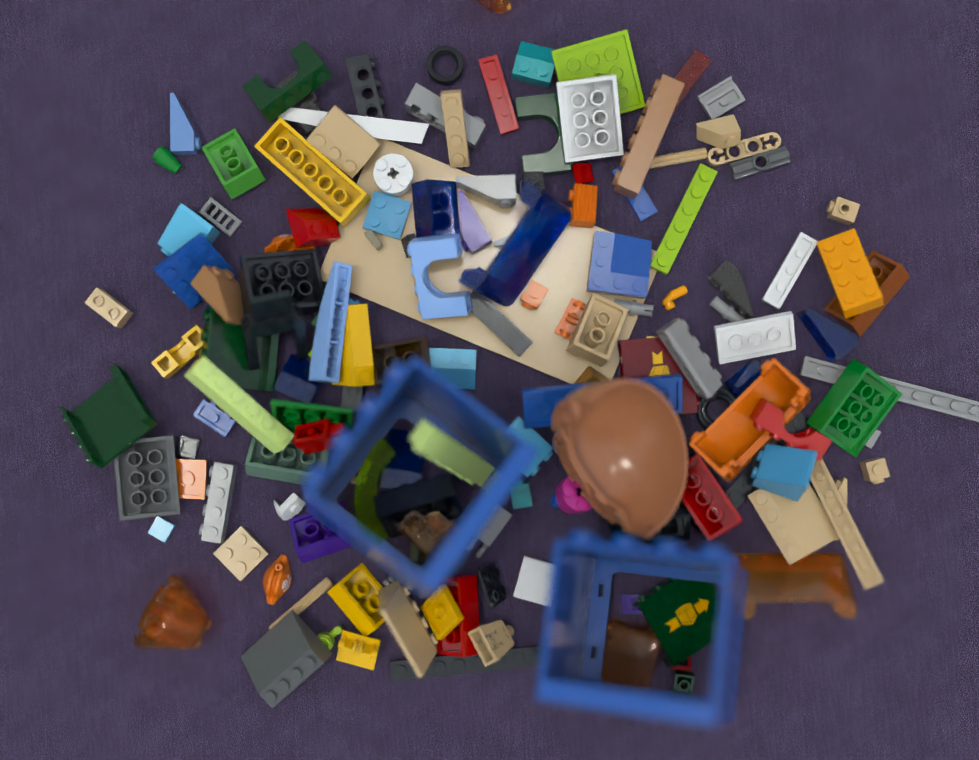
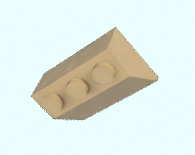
(343, 141)

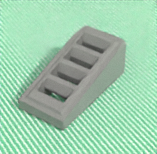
(205, 208)

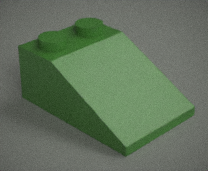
(233, 163)

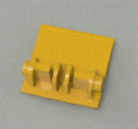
(358, 650)

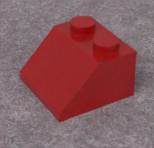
(312, 227)

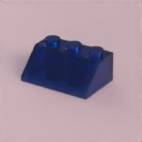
(435, 208)

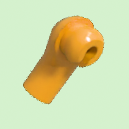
(672, 295)

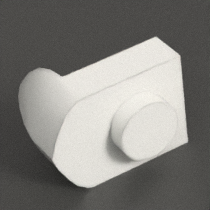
(290, 507)

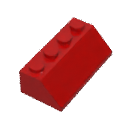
(708, 501)
(465, 593)

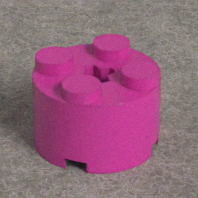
(567, 497)

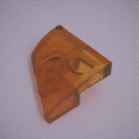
(424, 530)

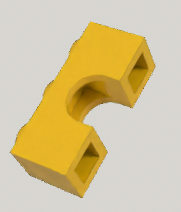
(174, 359)

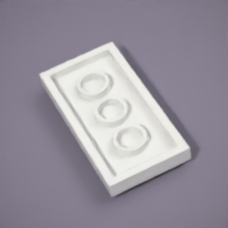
(755, 337)

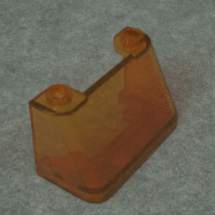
(629, 653)

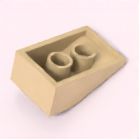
(597, 330)

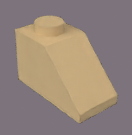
(719, 132)

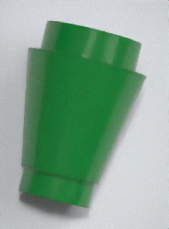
(166, 159)

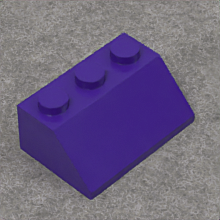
(313, 538)

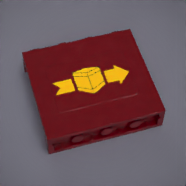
(651, 358)

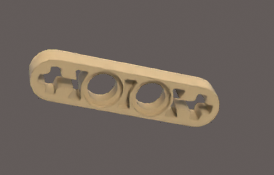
(743, 149)

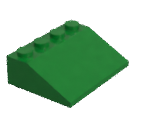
(854, 407)
(294, 414)

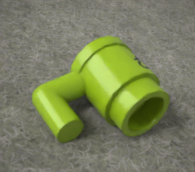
(328, 638)

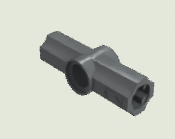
(770, 160)

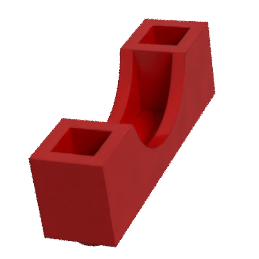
(771, 418)

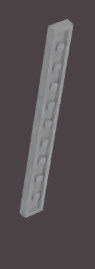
(911, 393)

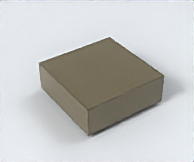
(373, 239)

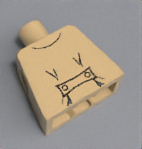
(492, 641)

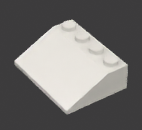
(590, 118)

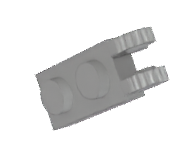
(491, 530)

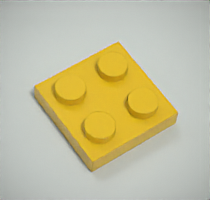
(442, 612)

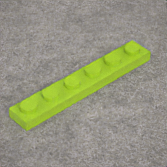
(683, 219)

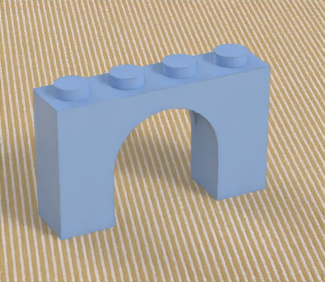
(432, 301)

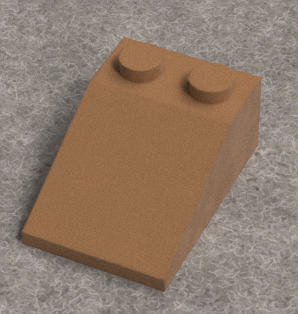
(221, 292)

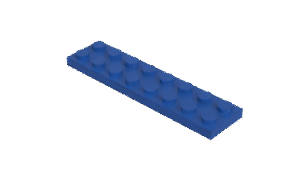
(542, 401)

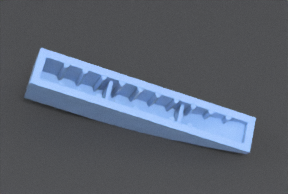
(331, 326)

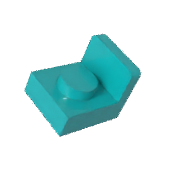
(521, 495)

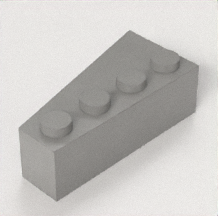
(428, 108)

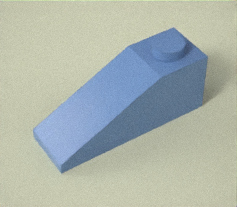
(182, 133)

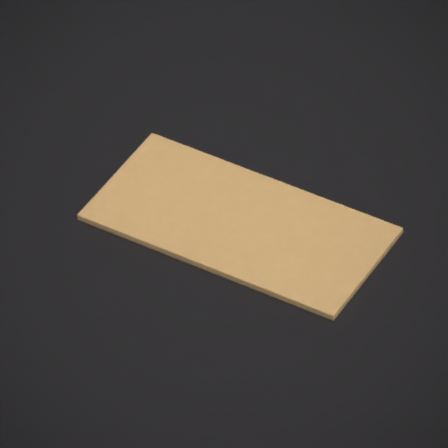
(388, 280)

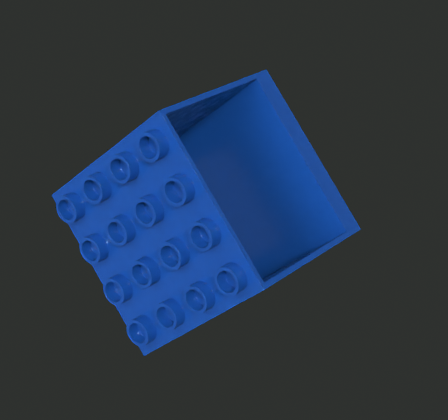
(418, 394)
(580, 620)

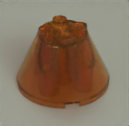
(173, 618)

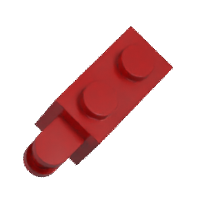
(316, 435)

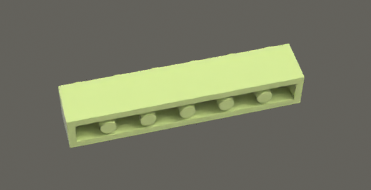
(239, 405)
(450, 454)

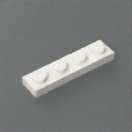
(789, 270)

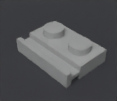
(721, 98)

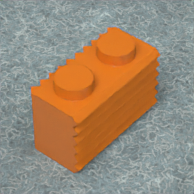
(583, 205)

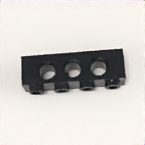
(356, 66)

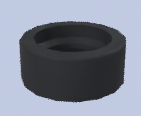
(447, 50)

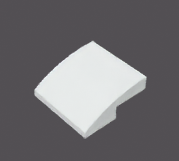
(533, 581)

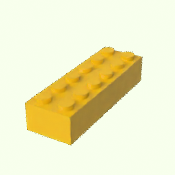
(312, 172)

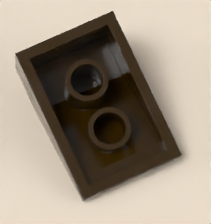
(405, 350)

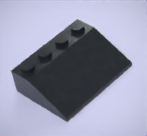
(280, 272)
(422, 497)

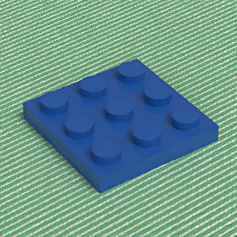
(185, 263)

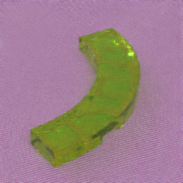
(367, 487)

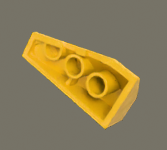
(357, 356)

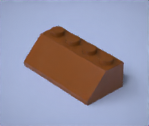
(889, 277)

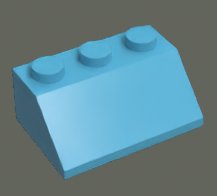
(455, 366)

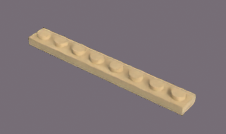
(845, 526)

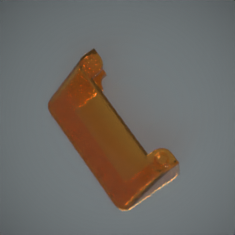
(809, 580)

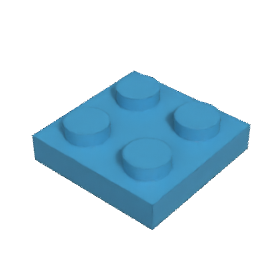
(387, 215)

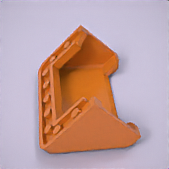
(731, 439)

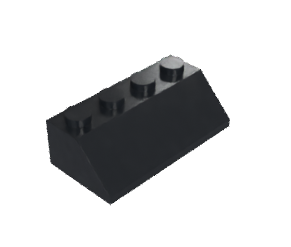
(674, 530)

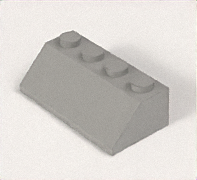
(689, 358)

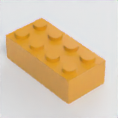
(850, 273)

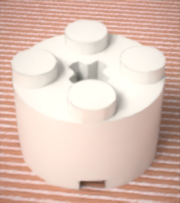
(383, 171)

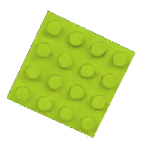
(601, 57)

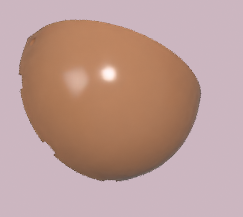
(623, 452)

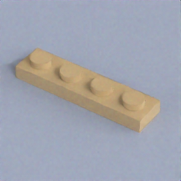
(455, 128)

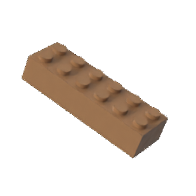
(650, 132)

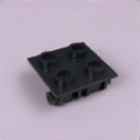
(491, 583)

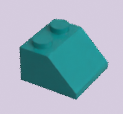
(533, 65)

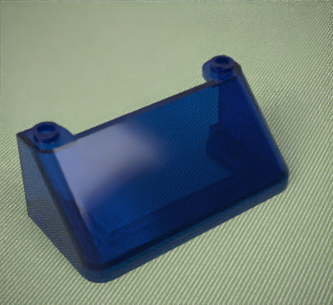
(523, 248)

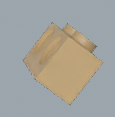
(109, 307)

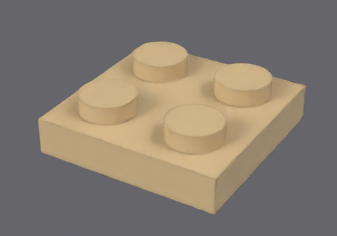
(241, 553)

